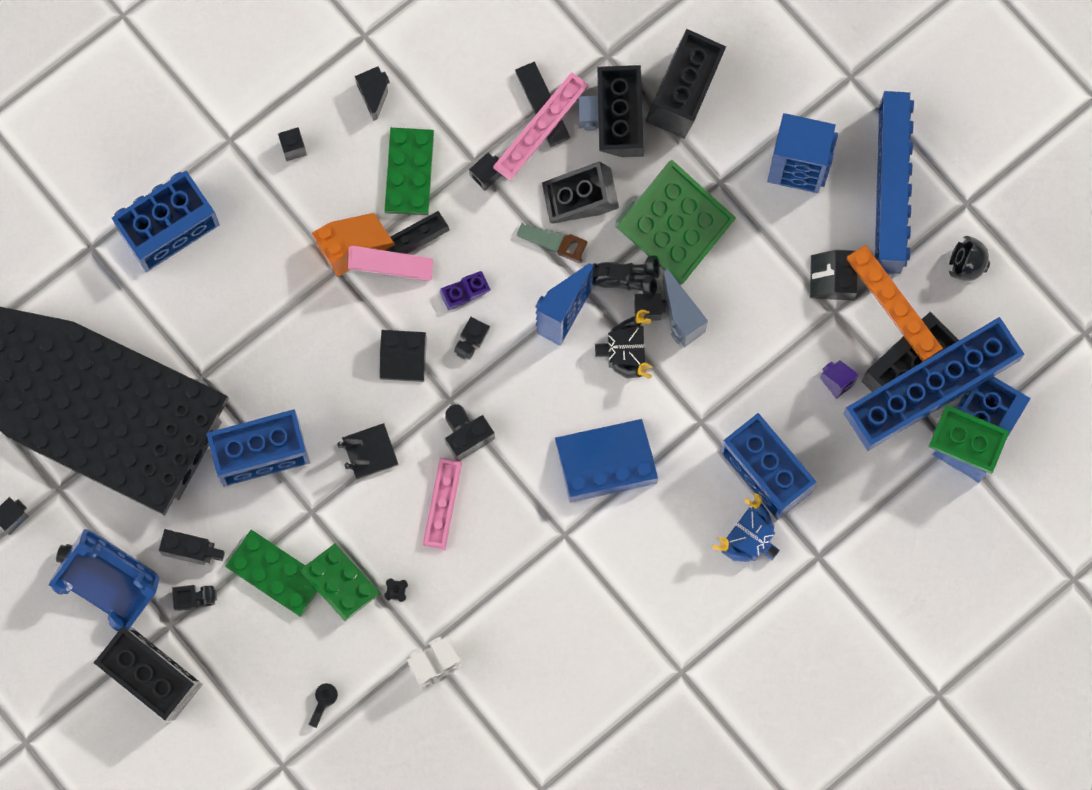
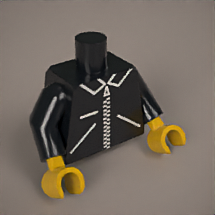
(626, 347)

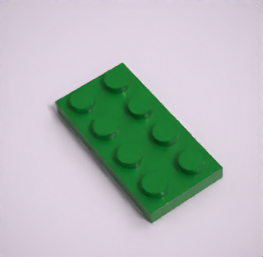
(409, 171)
(272, 572)

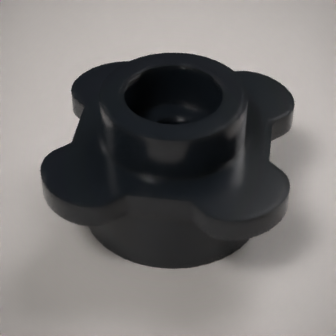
(400, 585)

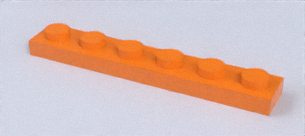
(894, 303)

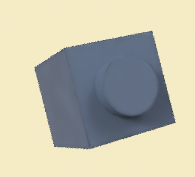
(588, 113)

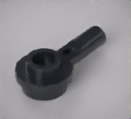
(326, 695)

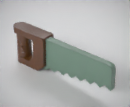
(553, 242)

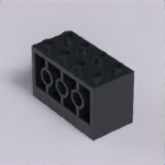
(685, 83)
(902, 356)
(148, 673)

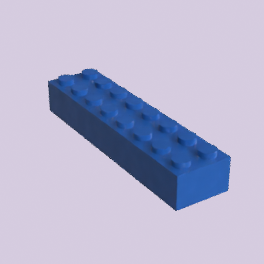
(893, 181)
(933, 383)

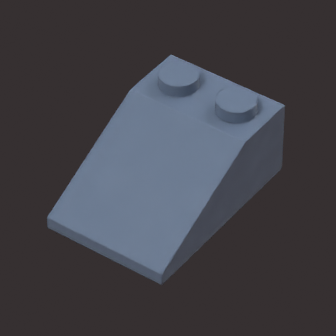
(684, 316)

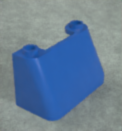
(106, 579)

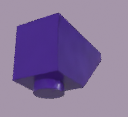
(838, 378)

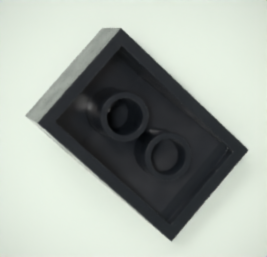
(580, 193)

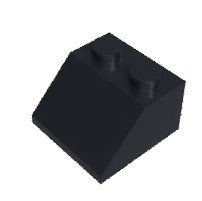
(403, 355)

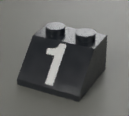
(832, 276)

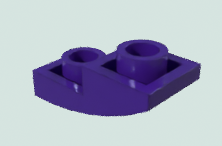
(464, 291)

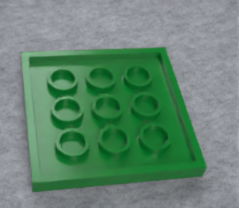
(676, 221)

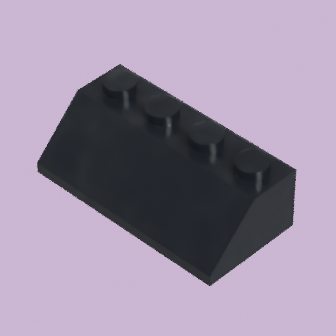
(620, 110)

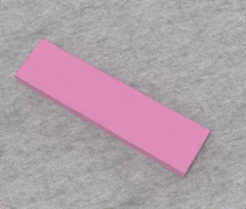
(390, 263)
(442, 503)

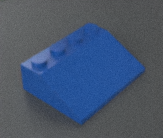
(562, 305)
(606, 460)

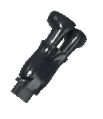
(623, 275)

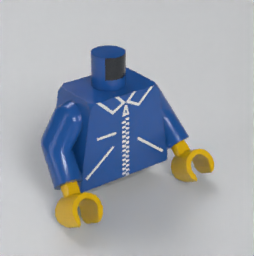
(750, 535)

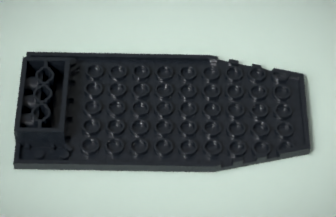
(103, 408)

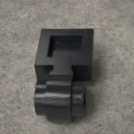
(473, 333)
(186, 597)

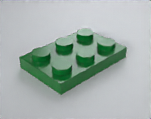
(968, 439)
(339, 582)

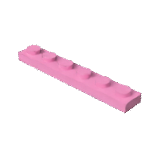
(541, 126)

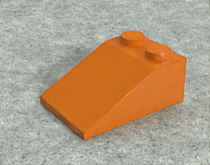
(359, 231)

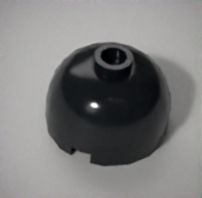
(969, 259)

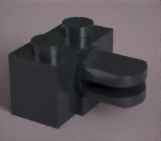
(466, 434)

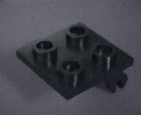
(369, 451)

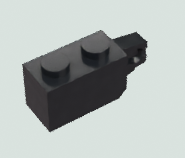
(189, 548)

